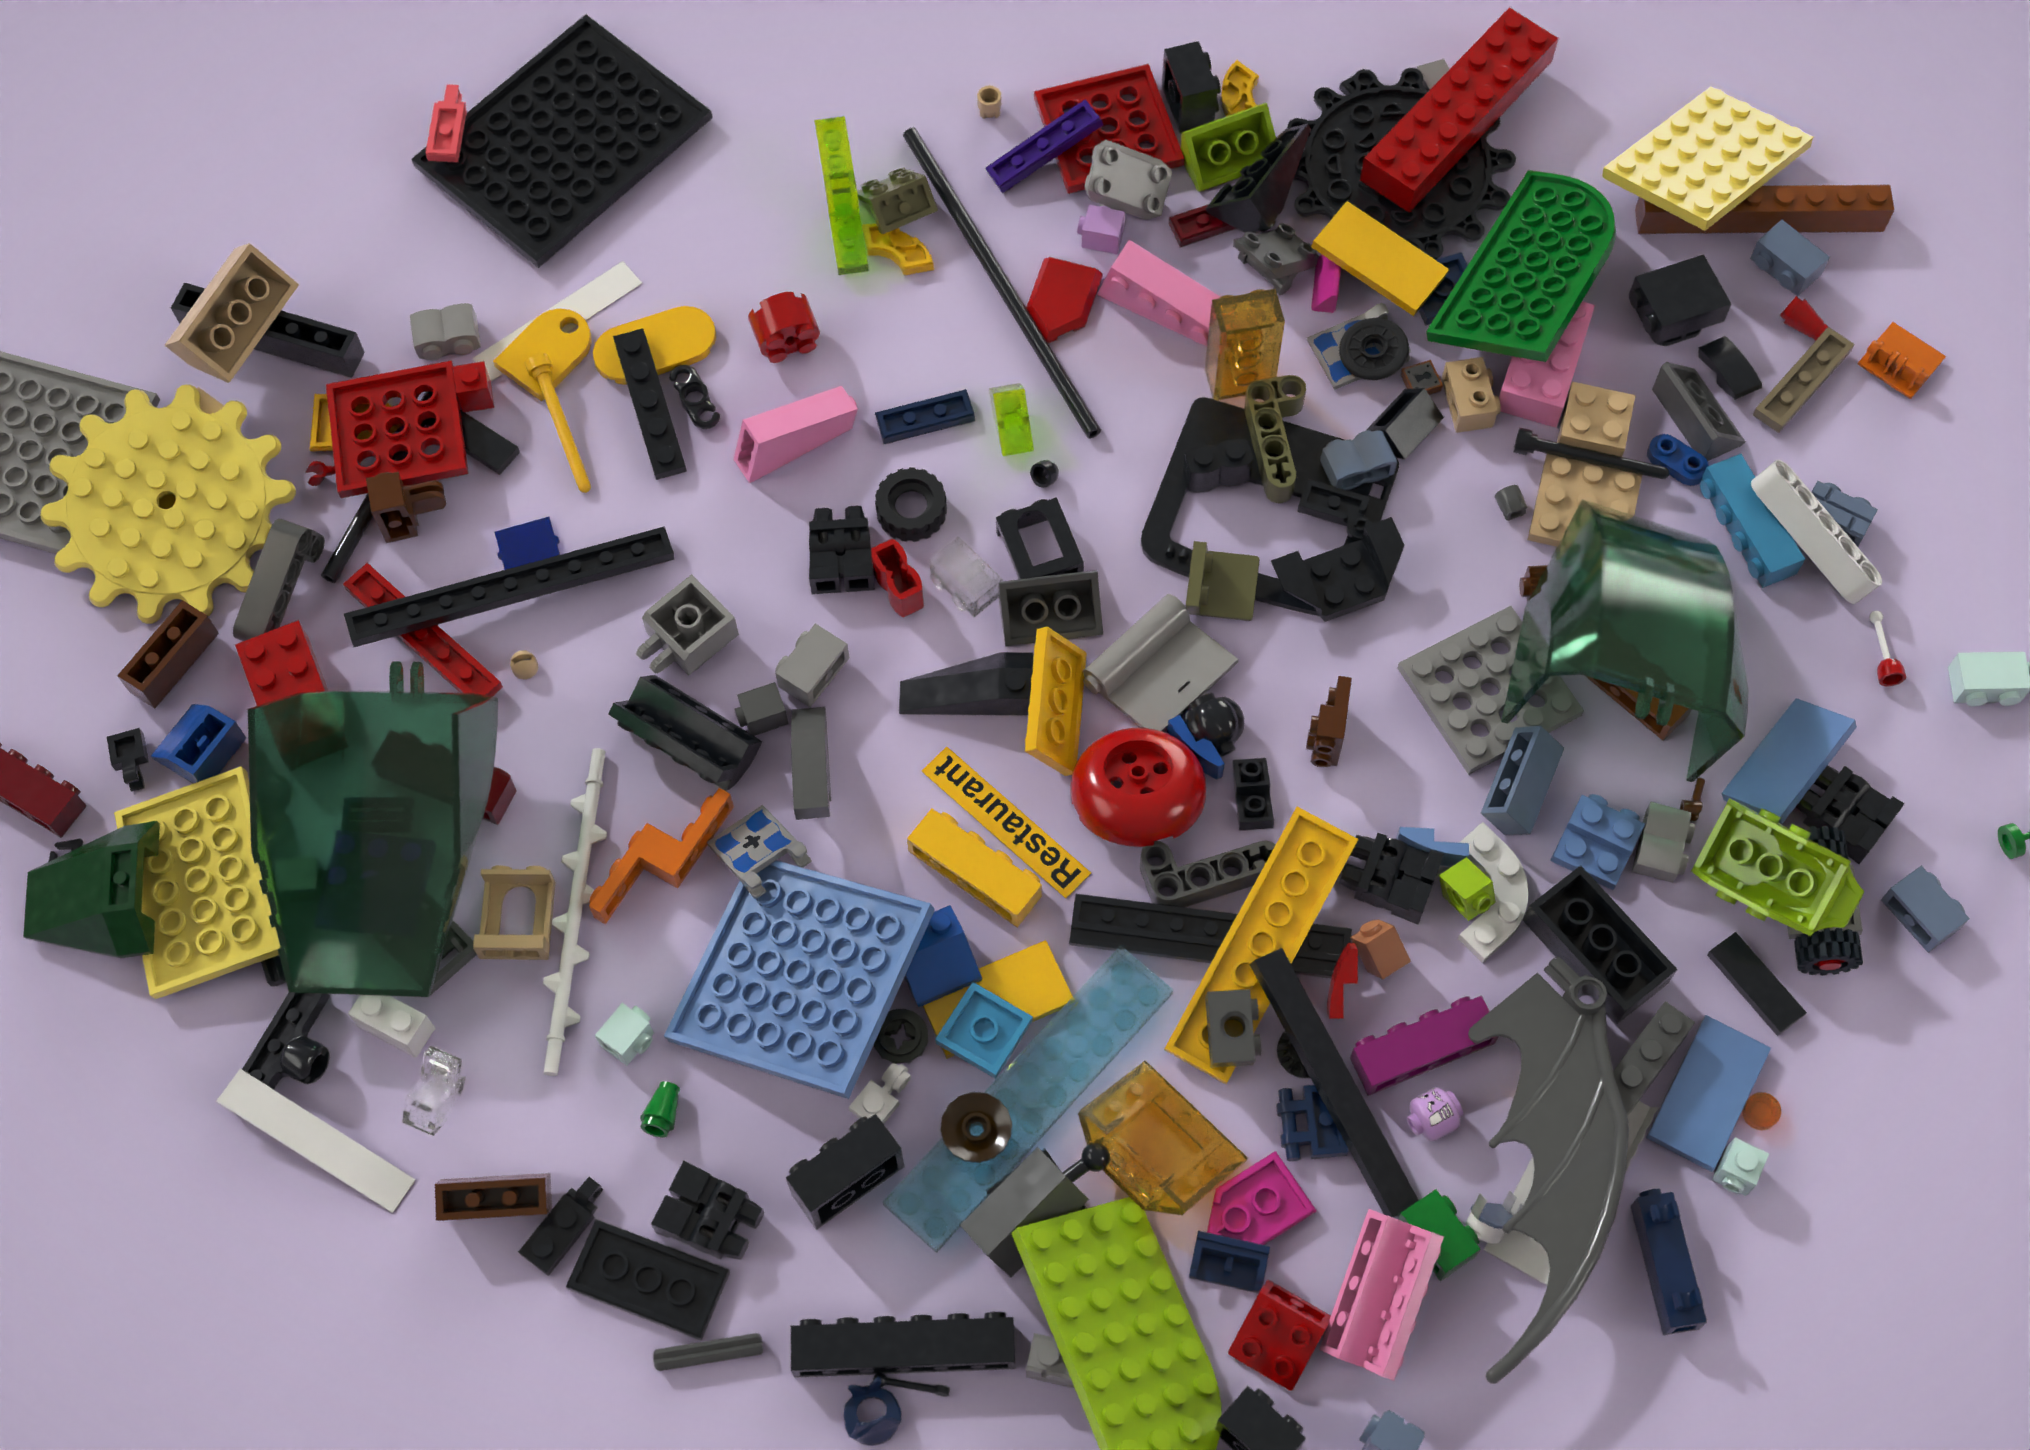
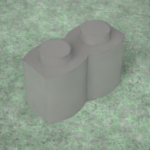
(445, 331)
(1663, 842)

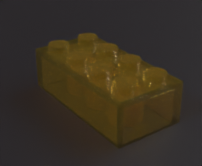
(1243, 341)

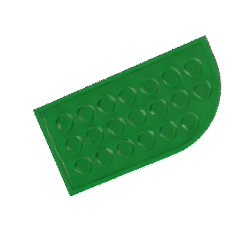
(1530, 270)

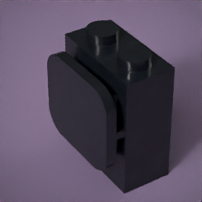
(1679, 300)

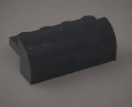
(687, 731)

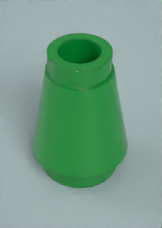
(661, 1110)

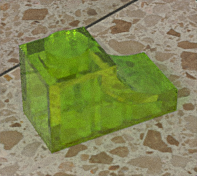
(1011, 419)

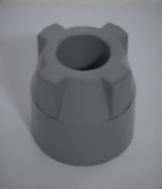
(1511, 502)

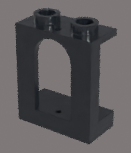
(1042, 510)

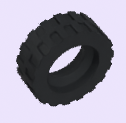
(911, 528)

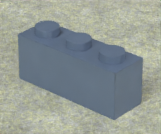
(1522, 780)

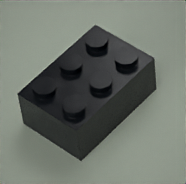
(845, 1170)

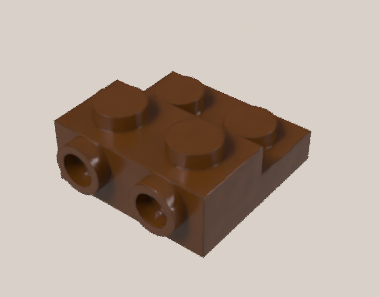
(1328, 728)

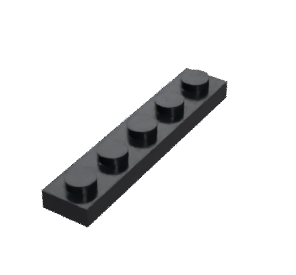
(649, 404)

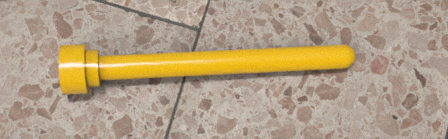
(540, 368)

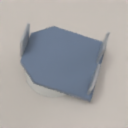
(1489, 1218)

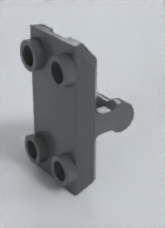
(1276, 255)

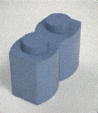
(1358, 460)

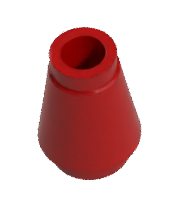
(1803, 318)

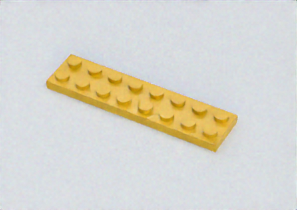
(1272, 918)

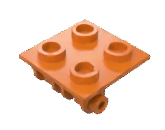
(1901, 360)

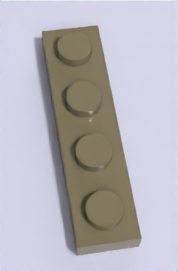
(1803, 379)

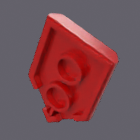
(1063, 297)

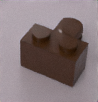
(397, 505)

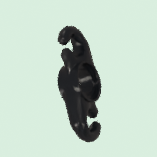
(695, 409)

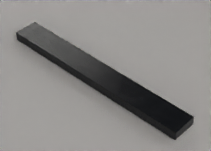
(1334, 1083)

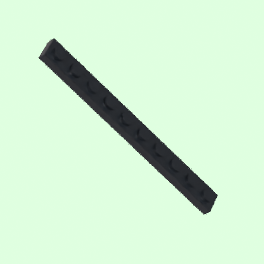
(508, 586)

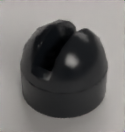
(1040, 470)

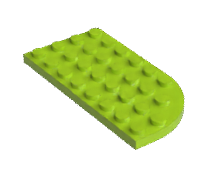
(1122, 1329)

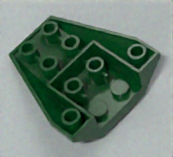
(95, 895)

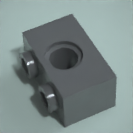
(1229, 1050)

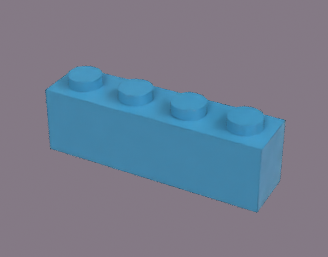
(1753, 528)

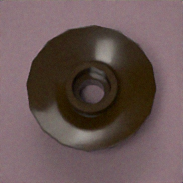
(976, 1110)

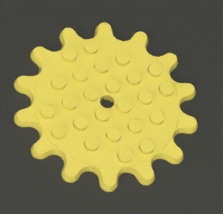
(176, 550)

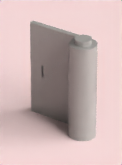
(1155, 662)

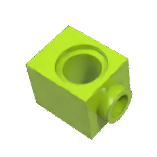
(1467, 889)

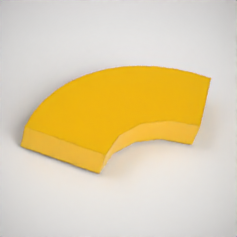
(1238, 89)
(898, 246)

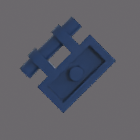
(1322, 1132)

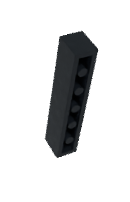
(295, 337)
(902, 1345)

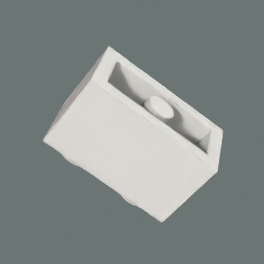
(392, 1022)

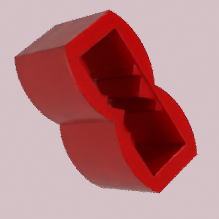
(897, 577)

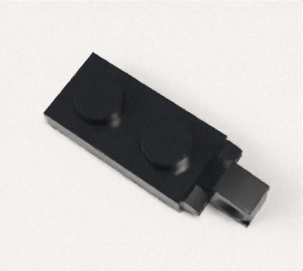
(562, 1227)

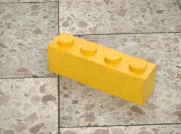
(975, 867)

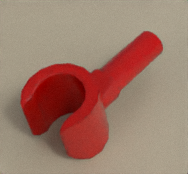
(321, 471)

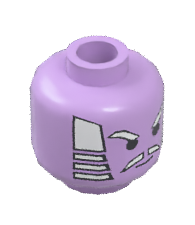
(1435, 1114)

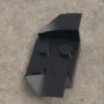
(1345, 576)

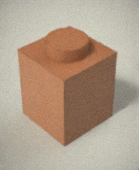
(1380, 948)

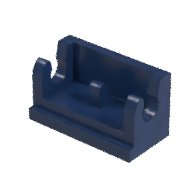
(1229, 1262)

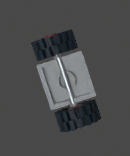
(1829, 948)

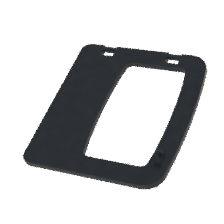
(1211, 424)

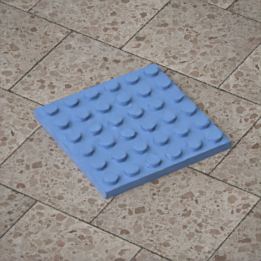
(801, 977)

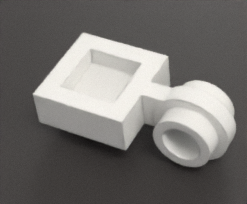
(879, 1100)

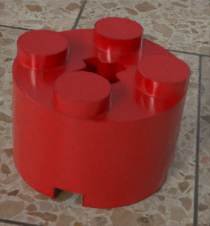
(784, 326)

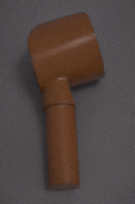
(1695, 805)

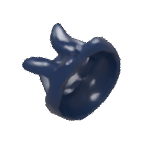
(878, 1430)

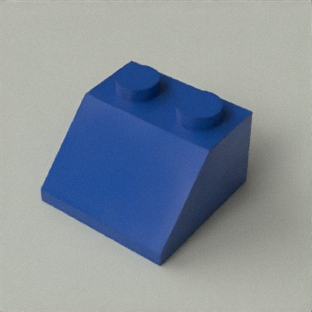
(941, 960)

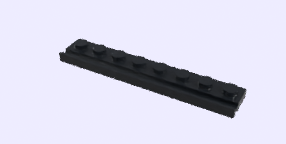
(1185, 933)

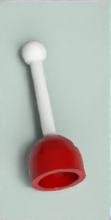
(1889, 671)

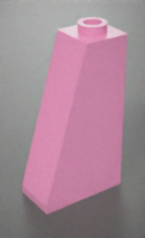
(791, 431)

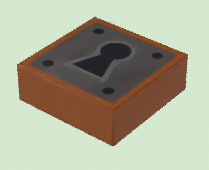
(1422, 376)

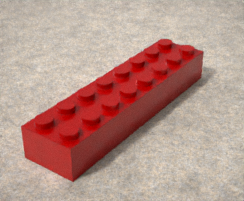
(1458, 109)

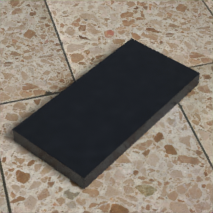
(648, 1279)

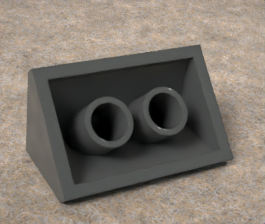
(1696, 411)
(1061, 602)
(1027, 1196)

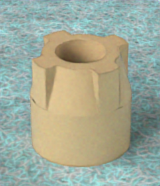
(989, 101)

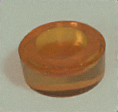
(1761, 1111)

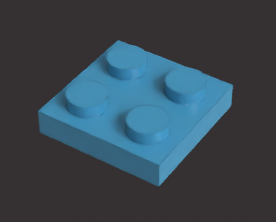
(984, 1030)

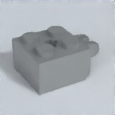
(687, 627)

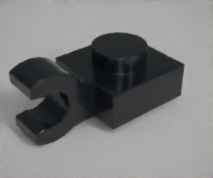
(126, 753)

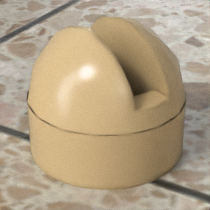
(526, 668)

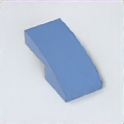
(1424, 840)

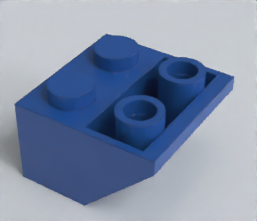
(200, 743)

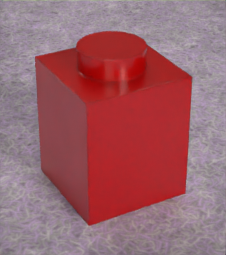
(473, 387)

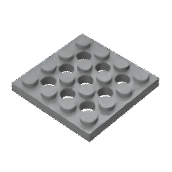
(1456, 724)

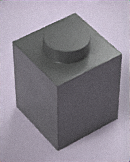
(761, 709)

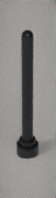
(1530, 442)

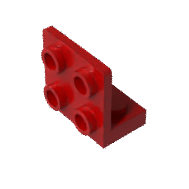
(1279, 1335)

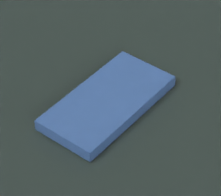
(1790, 759)
(1708, 1093)

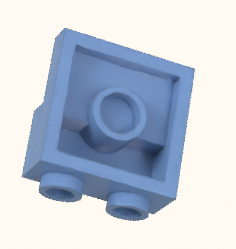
(1598, 840)

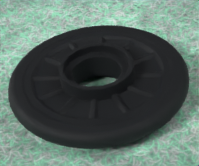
(1376, 366)

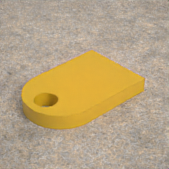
(547, 337)

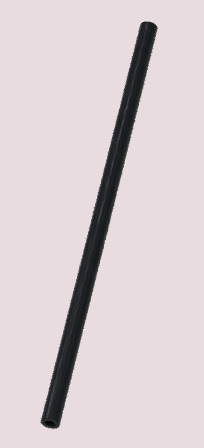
(1002, 284)

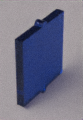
(527, 543)

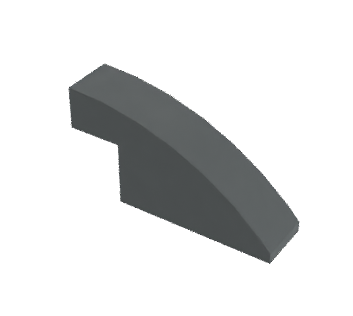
(810, 763)

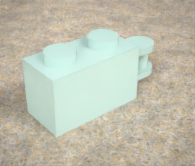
(1989, 678)

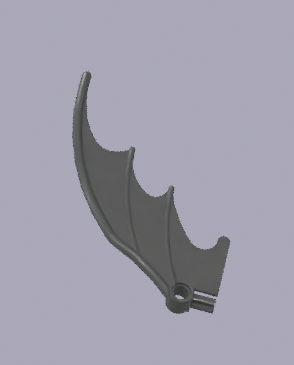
(1574, 1128)

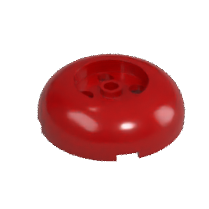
(1159, 791)

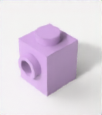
(1102, 229)

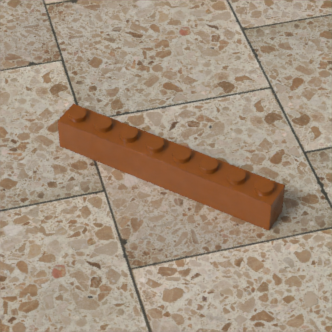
(1801, 206)

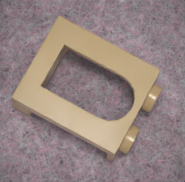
(524, 947)

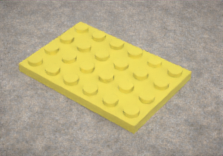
(1707, 158)
(202, 884)

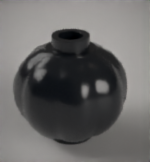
(1217, 721)

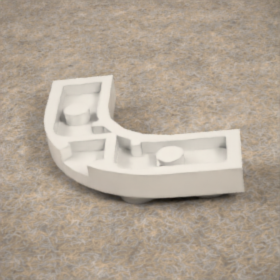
(1510, 891)

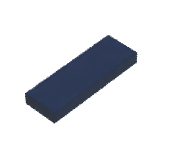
(925, 416)

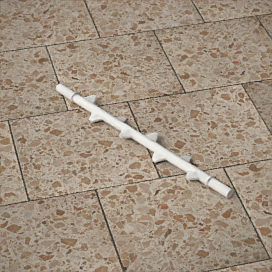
(570, 922)

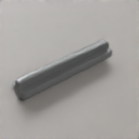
(708, 1352)

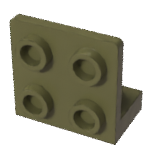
(898, 199)
(1222, 584)

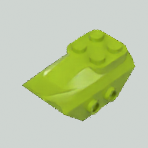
(1777, 871)

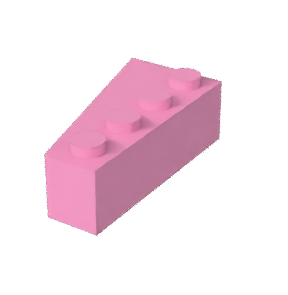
(1159, 293)

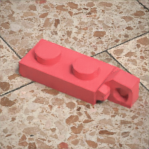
(447, 127)

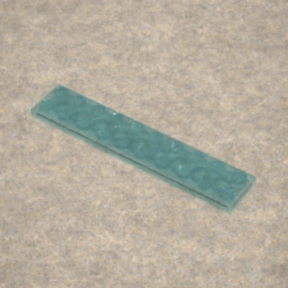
(1036, 1092)

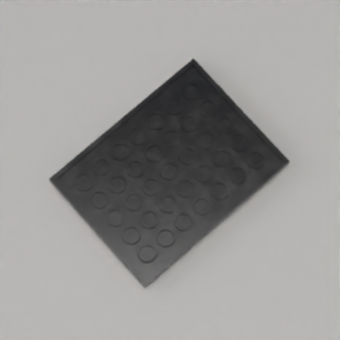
(565, 139)

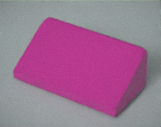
(1325, 285)

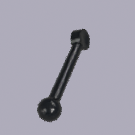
(939, 1390)

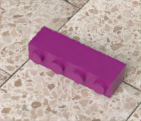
(1419, 1046)

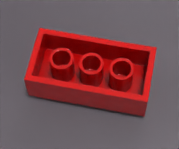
(280, 664)

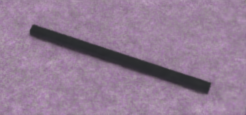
(356, 528)

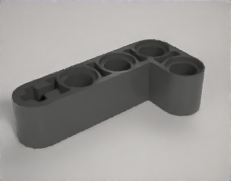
(276, 577)
(1209, 868)

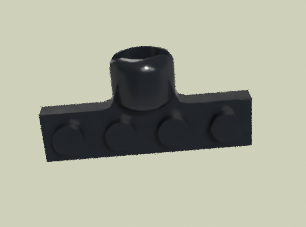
(286, 1046)

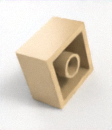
(1596, 419)

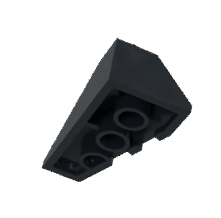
(1264, 185)
(978, 687)

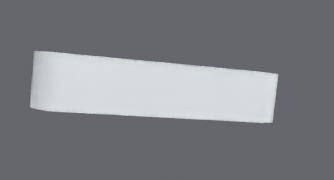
(1816, 532)

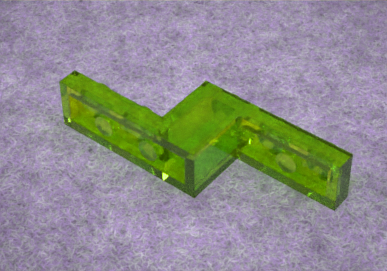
(841, 195)

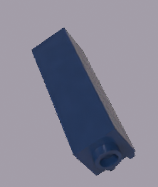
(1668, 1262)

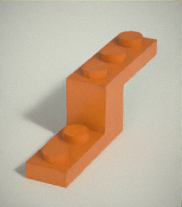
(660, 855)

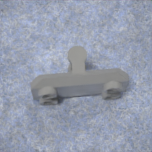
(1127, 180)

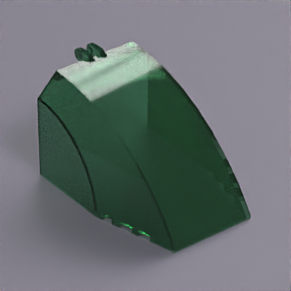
(1642, 614)
(367, 828)

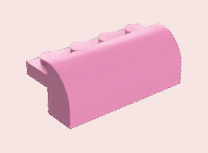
(1381, 1294)

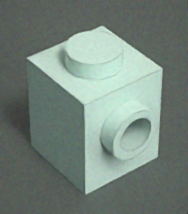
(626, 1033)
(1740, 1167)

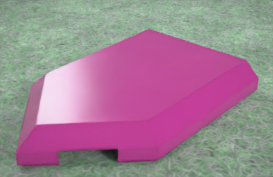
(1259, 1203)

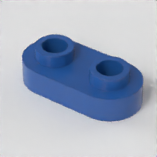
(1677, 459)

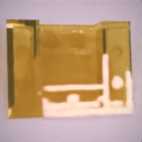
(1158, 1142)

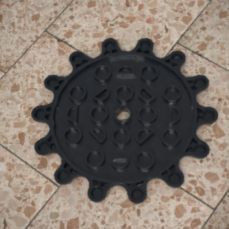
(1354, 126)

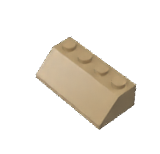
(232, 313)

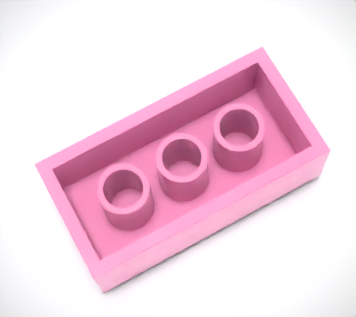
(1540, 388)

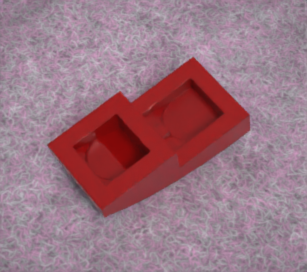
(1344, 973)

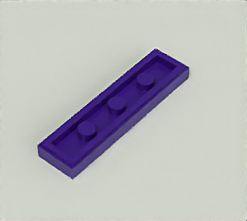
(1044, 146)

